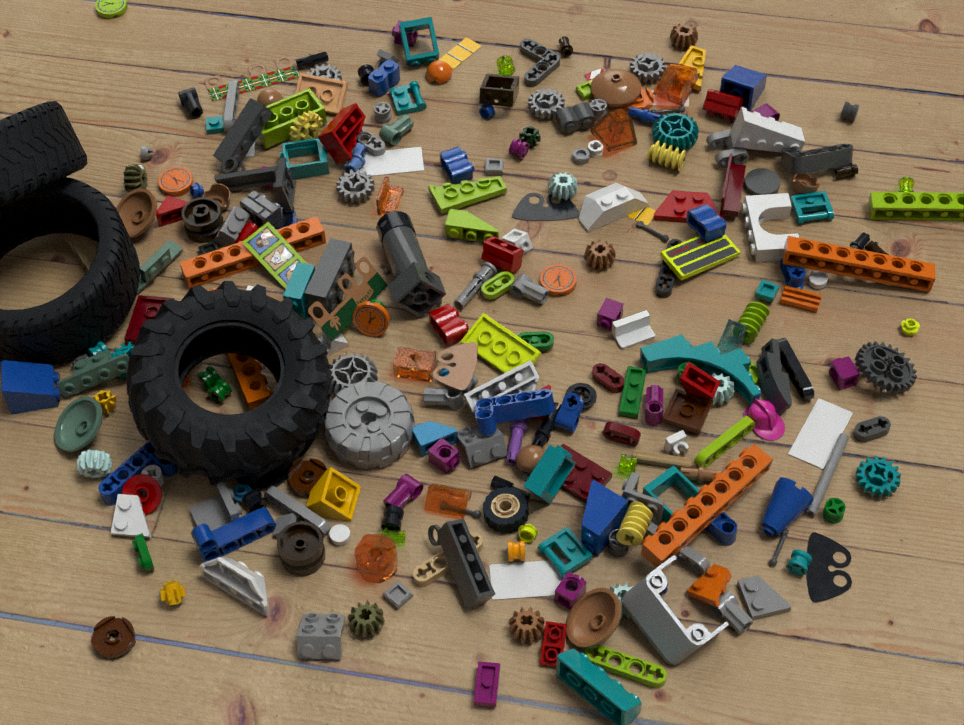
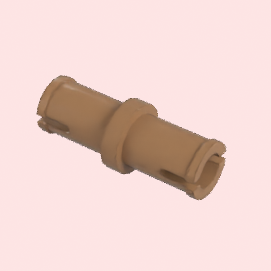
(699, 474)

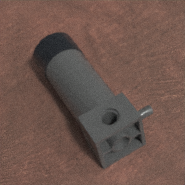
(414, 285)

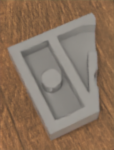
(761, 598)

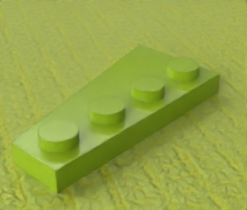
(466, 193)

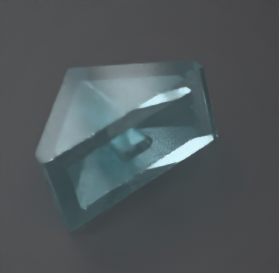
(732, 337)

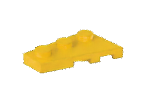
(695, 59)

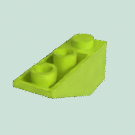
(467, 226)

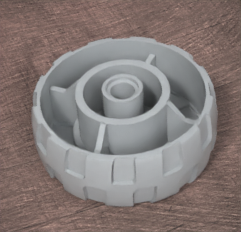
(369, 425)

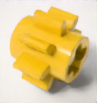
(106, 401)
(172, 592)

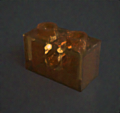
(414, 364)

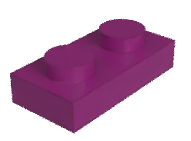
(487, 684)

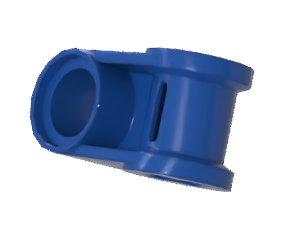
(793, 275)
(568, 415)
(720, 525)

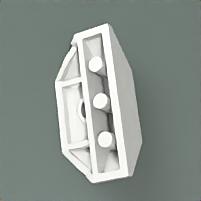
(609, 205)
(517, 380)
(238, 581)

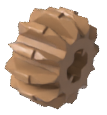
(684, 36)
(600, 255)
(526, 625)

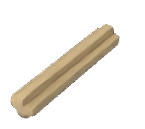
(662, 459)

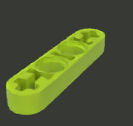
(724, 442)
(624, 668)

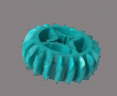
(675, 131)

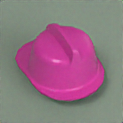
(768, 422)

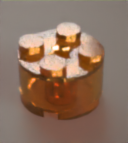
(376, 558)

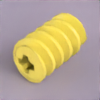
(666, 156)
(634, 524)

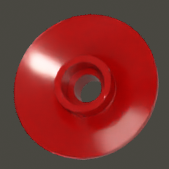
(141, 482)

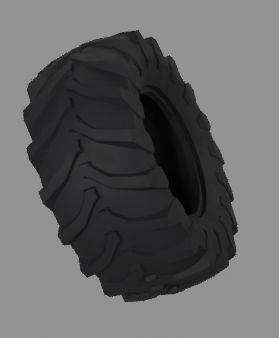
(217, 324)

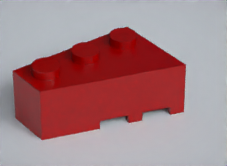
(341, 133)

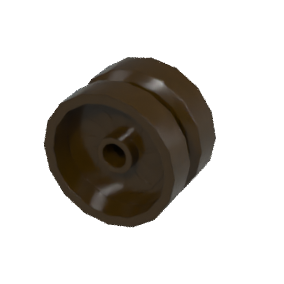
(202, 219)
(301, 548)

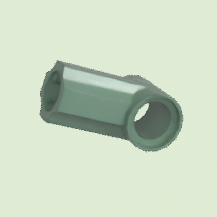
(394, 132)

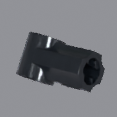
(190, 100)

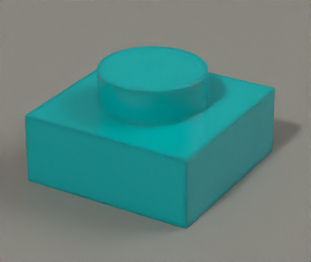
(214, 125)
(766, 291)

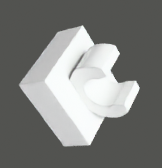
(676, 442)

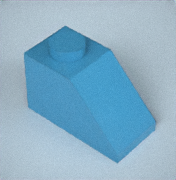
(428, 433)

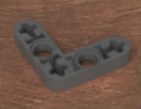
(530, 48)

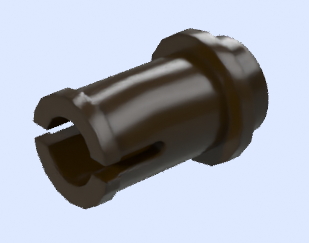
(566, 49)
(849, 170)
(873, 247)

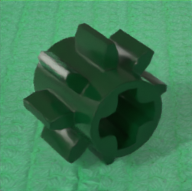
(530, 135)

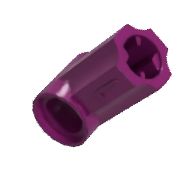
(654, 405)
(406, 489)

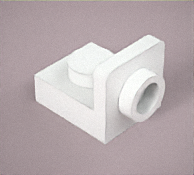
(519, 239)

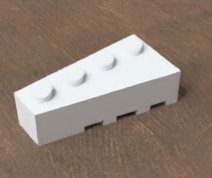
(764, 133)

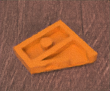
(710, 585)

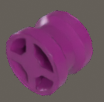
(519, 148)

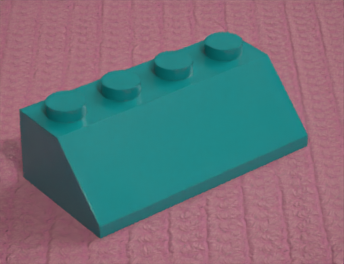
(597, 687)

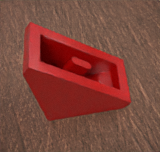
(170, 211)
(698, 382)

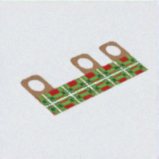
(256, 80)

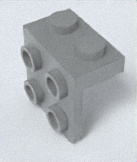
(481, 448)
(631, 494)
(217, 510)
(320, 636)

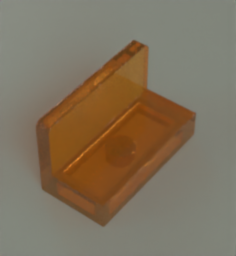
(388, 197)
(447, 500)

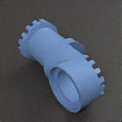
(357, 158)

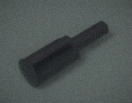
(498, 482)

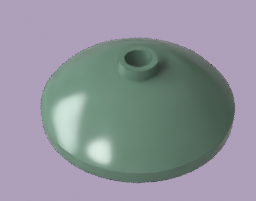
(78, 424)

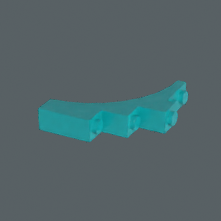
(676, 350)

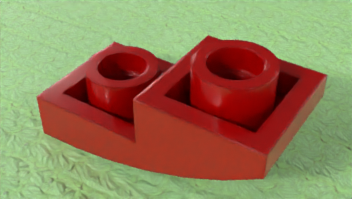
(553, 643)

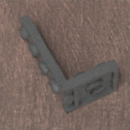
(278, 176)

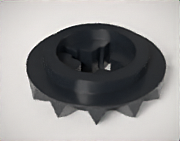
(589, 394)

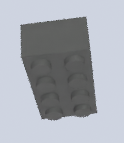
(323, 286)

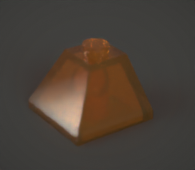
(615, 130)

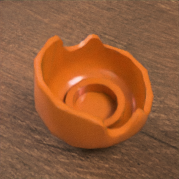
(439, 72)

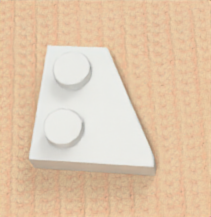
(129, 517)

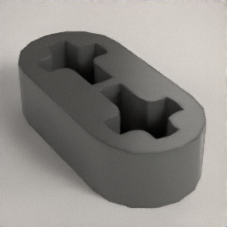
(871, 428)

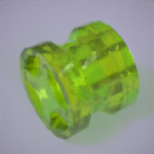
(505, 65)
(627, 464)

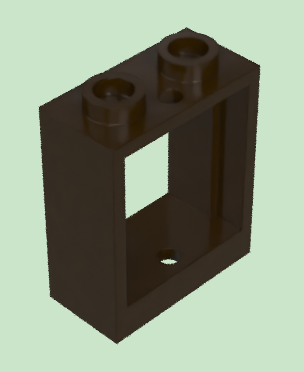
(491, 90)

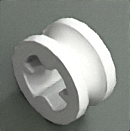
(595, 144)

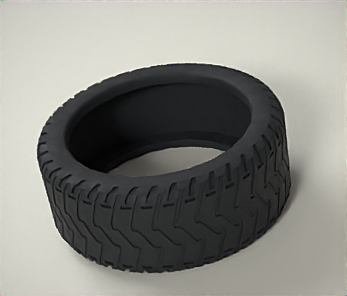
(37, 150)
(99, 299)

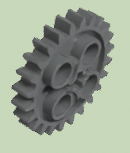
(873, 363)

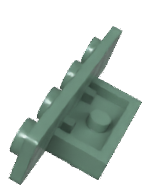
(158, 262)
(92, 372)

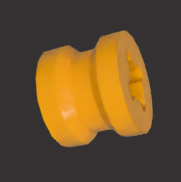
(516, 551)

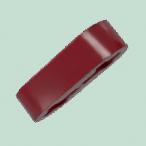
(607, 378)
(621, 433)

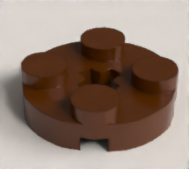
(299, 470)
(114, 648)

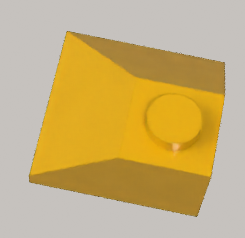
(334, 496)

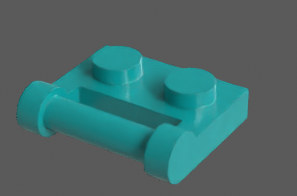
(402, 100)
(811, 202)
(569, 547)

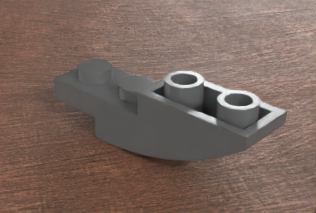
(773, 380)

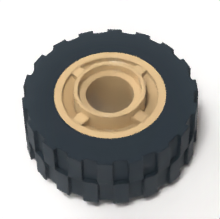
(504, 499)

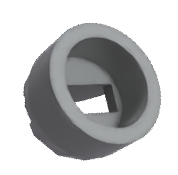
(145, 153)

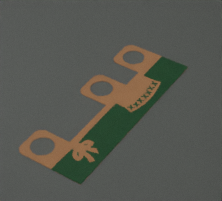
(341, 316)

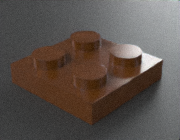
(687, 411)

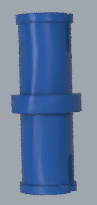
(643, 115)

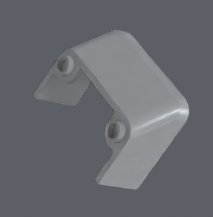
(659, 622)

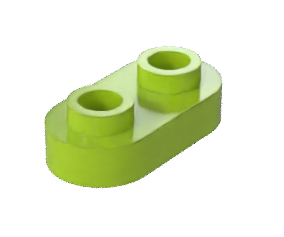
(495, 286)

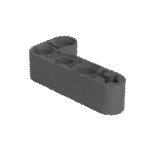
(816, 159)

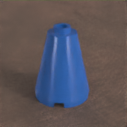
(784, 506)

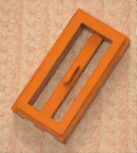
(801, 298)

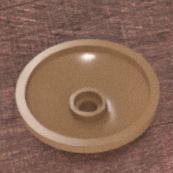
(616, 87)
(137, 211)
(594, 618)

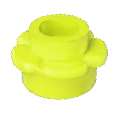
(910, 327)
(527, 533)

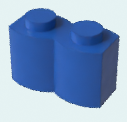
(384, 78)
(456, 165)
(706, 222)

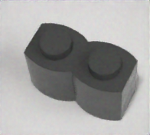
(575, 118)

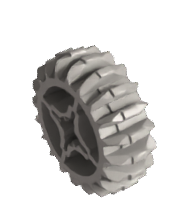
(351, 370)

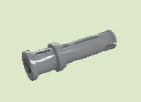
(478, 280)

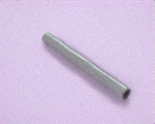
(827, 474)

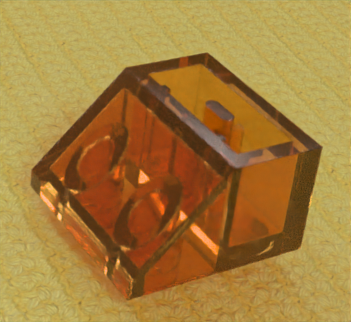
(676, 83)

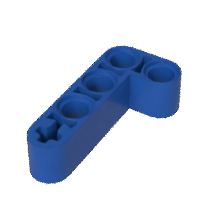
(512, 407)
(114, 483)
(232, 535)

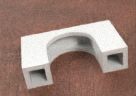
(760, 209)

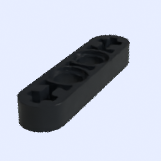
(665, 280)
(795, 370)

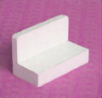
(632, 330)

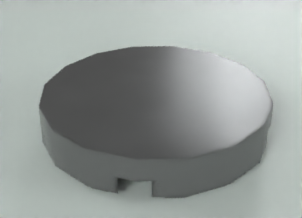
(762, 182)

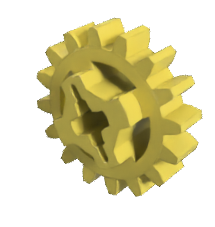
(306, 127)

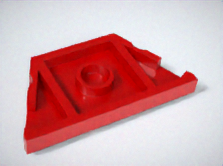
(677, 204)

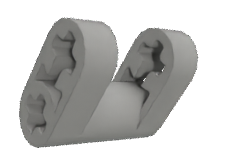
(723, 140)

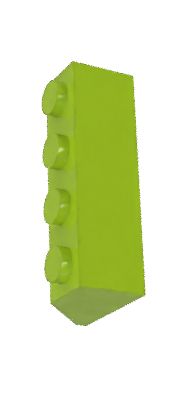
(285, 112)

